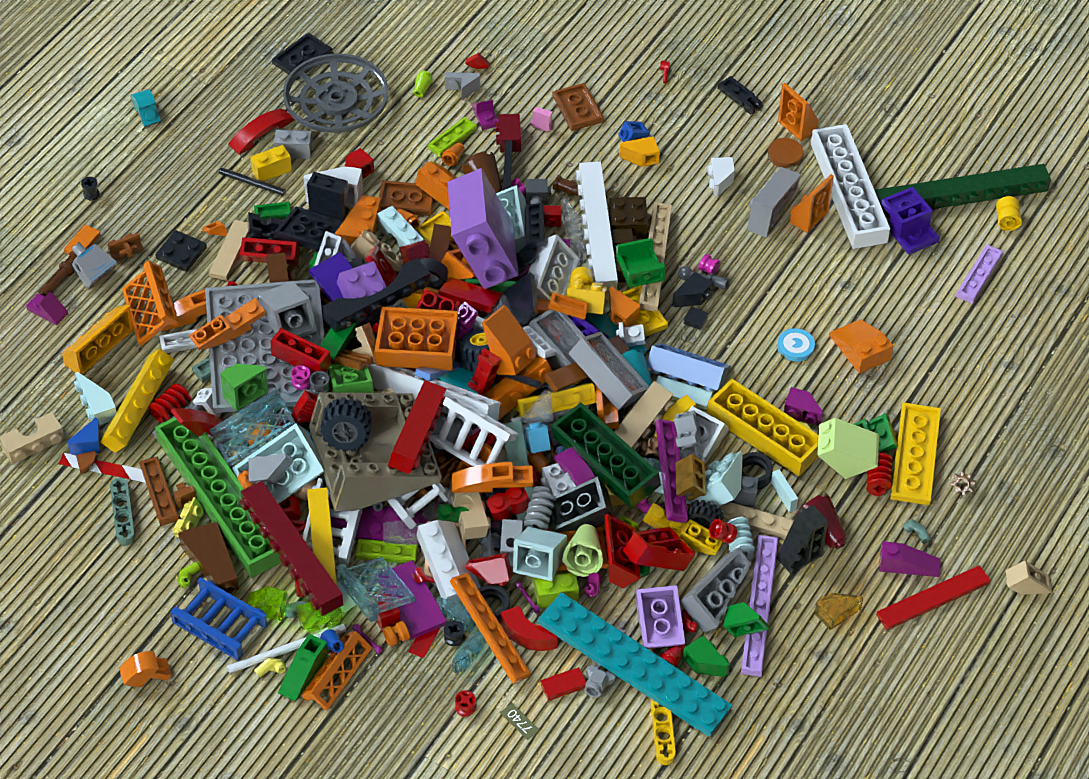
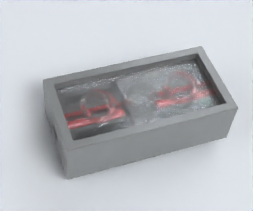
(560, 334)
(609, 370)

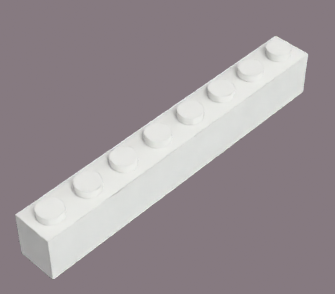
(597, 224)
(405, 381)

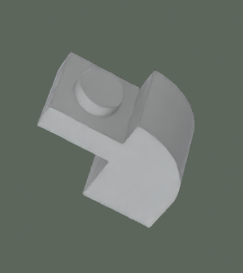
(687, 429)

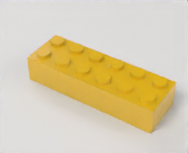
(765, 427)

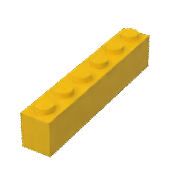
(137, 400)

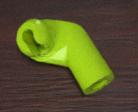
(185, 574)

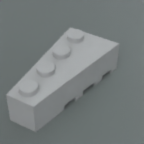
(772, 201)
(713, 592)

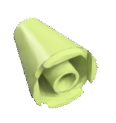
(583, 552)

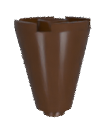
(488, 165)

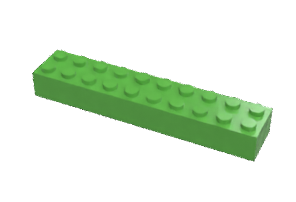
(217, 493)

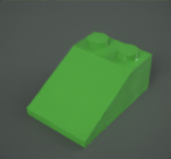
(350, 380)

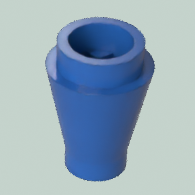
(333, 640)

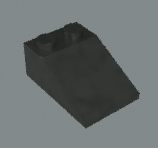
(580, 506)

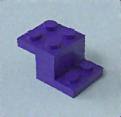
(910, 220)

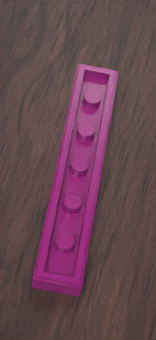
(669, 455)

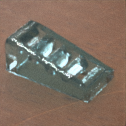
(456, 612)

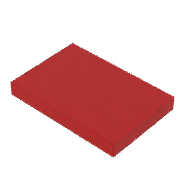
(474, 295)

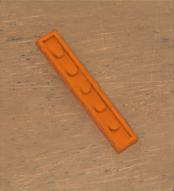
(490, 627)

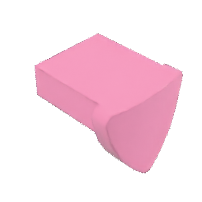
(542, 119)

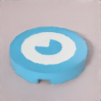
(796, 344)

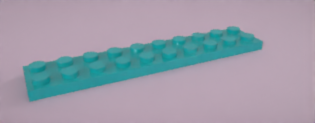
(635, 664)

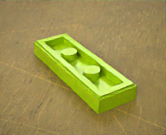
(451, 136)
(389, 552)

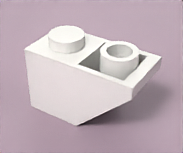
(721, 174)

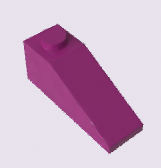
(907, 560)

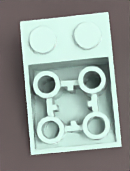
(723, 480)

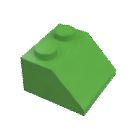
(243, 384)

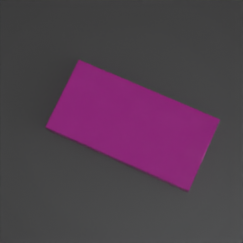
(422, 614)

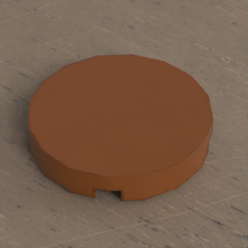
(785, 152)

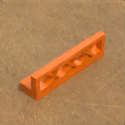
(606, 410)
(330, 667)

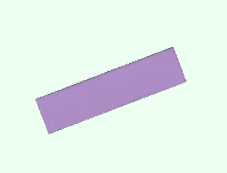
(979, 274)

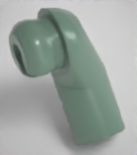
(919, 529)
(290, 609)

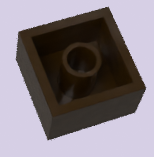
(629, 213)

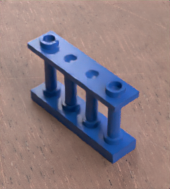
(216, 637)

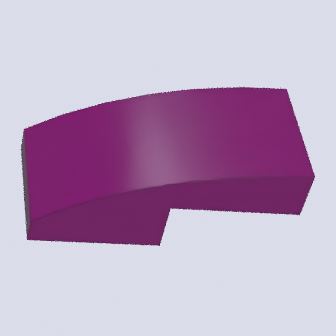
(466, 318)
(575, 466)

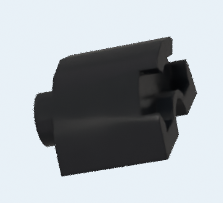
(261, 228)

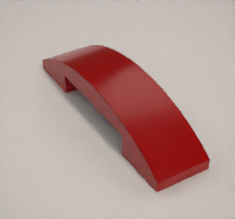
(258, 127)

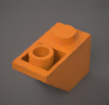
(622, 308)

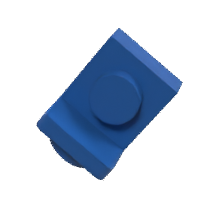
(632, 130)

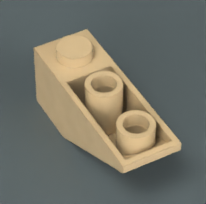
(367, 241)

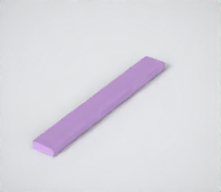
(760, 603)

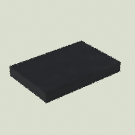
(299, 52)
(523, 299)

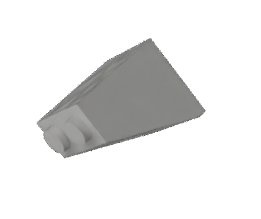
(288, 309)

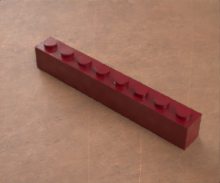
(291, 548)

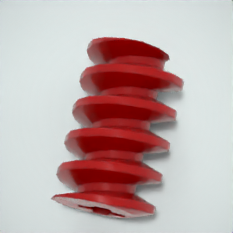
(167, 401)
(880, 477)

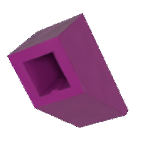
(803, 407)

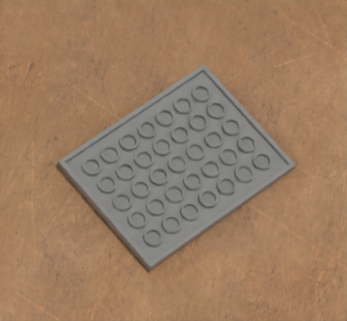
(255, 345)

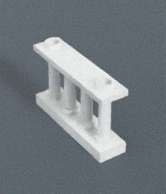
(471, 416)
(408, 513)
(347, 534)

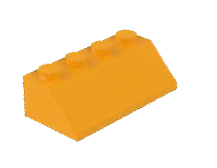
(99, 340)

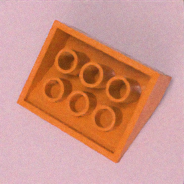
(416, 338)

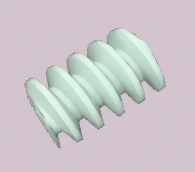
(743, 539)

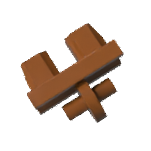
(125, 247)

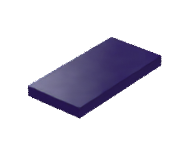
(327, 274)

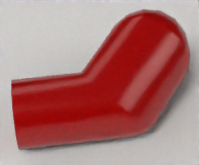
(688, 626)

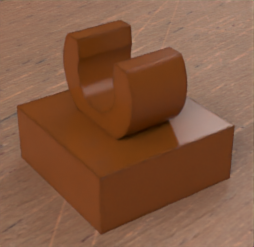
(183, 495)

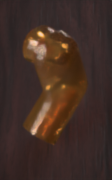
(292, 271)

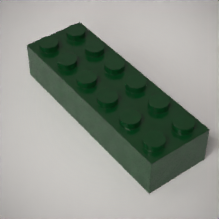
(607, 455)

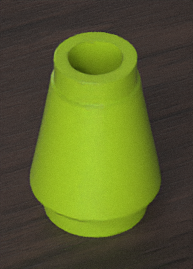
(422, 83)

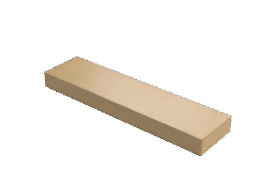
(229, 251)

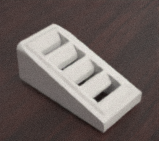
(541, 347)

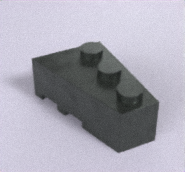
(804, 540)

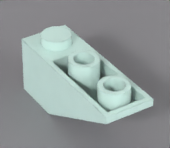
(97, 400)

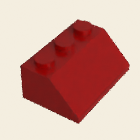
(620, 569)

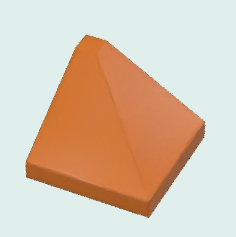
(215, 228)

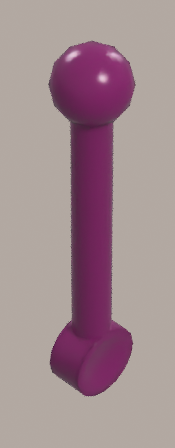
(519, 585)
(378, 649)

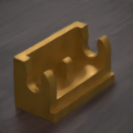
(690, 477)

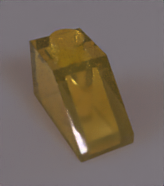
(837, 608)

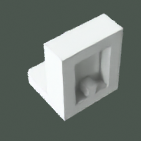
(632, 335)
(204, 398)

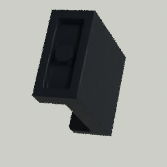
(327, 195)

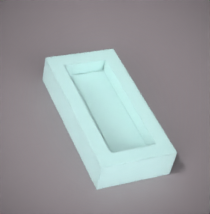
(784, 490)

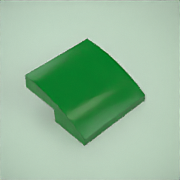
(883, 427)

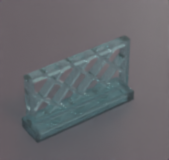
(247, 419)
(361, 592)

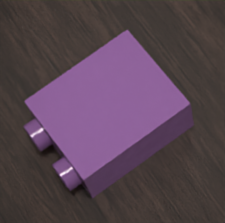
(482, 228)

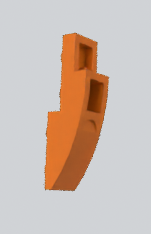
(188, 309)
(228, 328)
(490, 476)

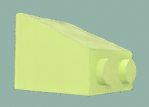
(847, 447)

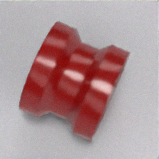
(468, 698)

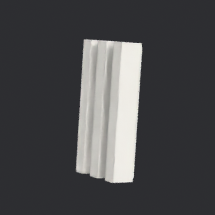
(180, 343)

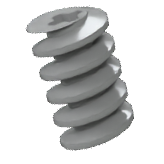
(539, 508)

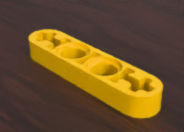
(658, 727)

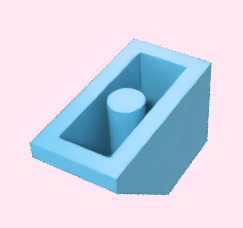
(536, 437)

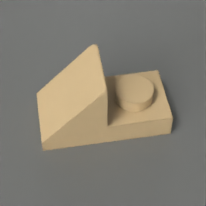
(367, 338)

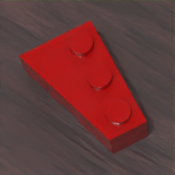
(659, 549)

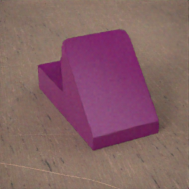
(485, 114)
(47, 308)

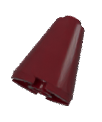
(835, 532)

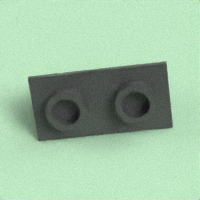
(489, 544)

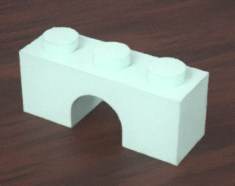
(393, 224)

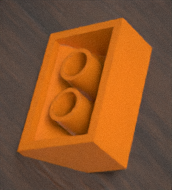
(434, 181)

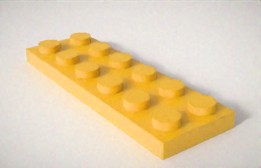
(915, 454)

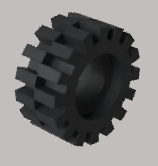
(704, 513)

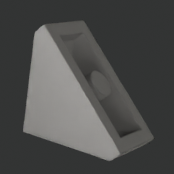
(332, 245)

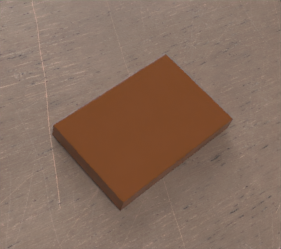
(578, 106)
(405, 197)

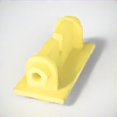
(189, 517)

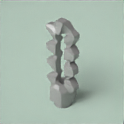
(598, 679)

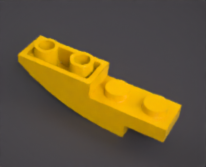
(692, 533)

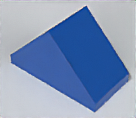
(86, 439)

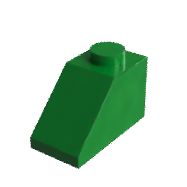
(743, 620)

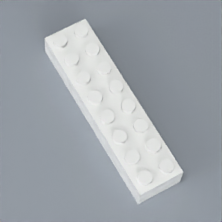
(851, 187)

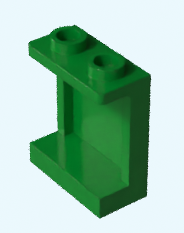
(639, 263)

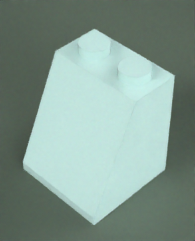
(538, 553)

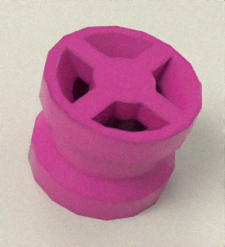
(709, 265)
(304, 374)

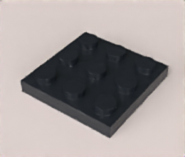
(306, 227)

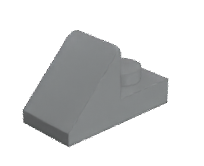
(465, 82)

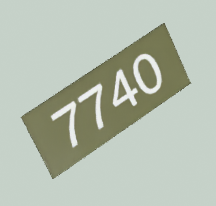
(519, 721)

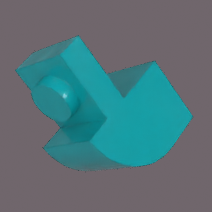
(145, 105)

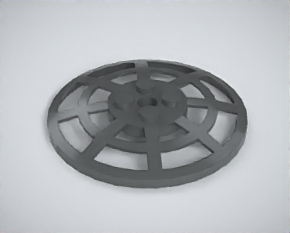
(335, 89)

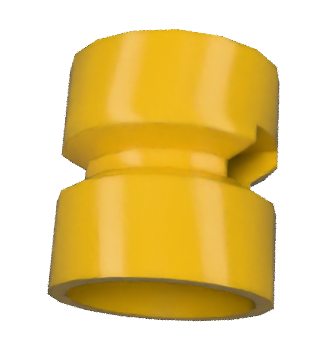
(1008, 213)

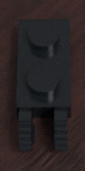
(740, 94)

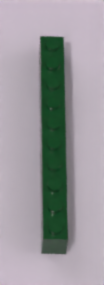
(976, 187)

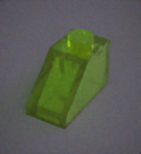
(269, 600)

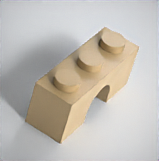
(19, 447)
(472, 522)

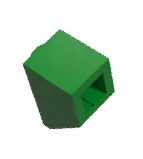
(705, 659)

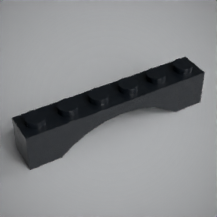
(347, 311)

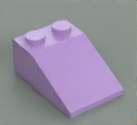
(660, 617)

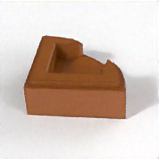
(85, 461)

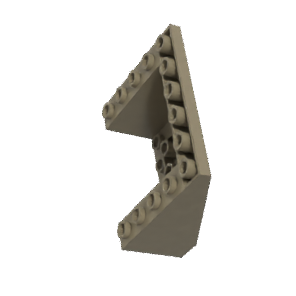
(362, 475)

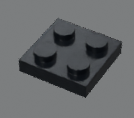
(181, 250)

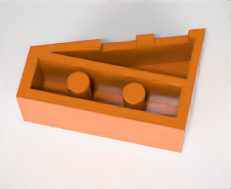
(361, 218)

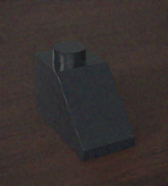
(693, 291)

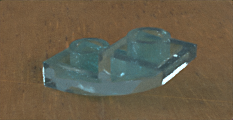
(463, 656)

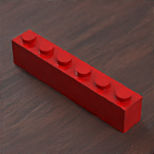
(417, 427)

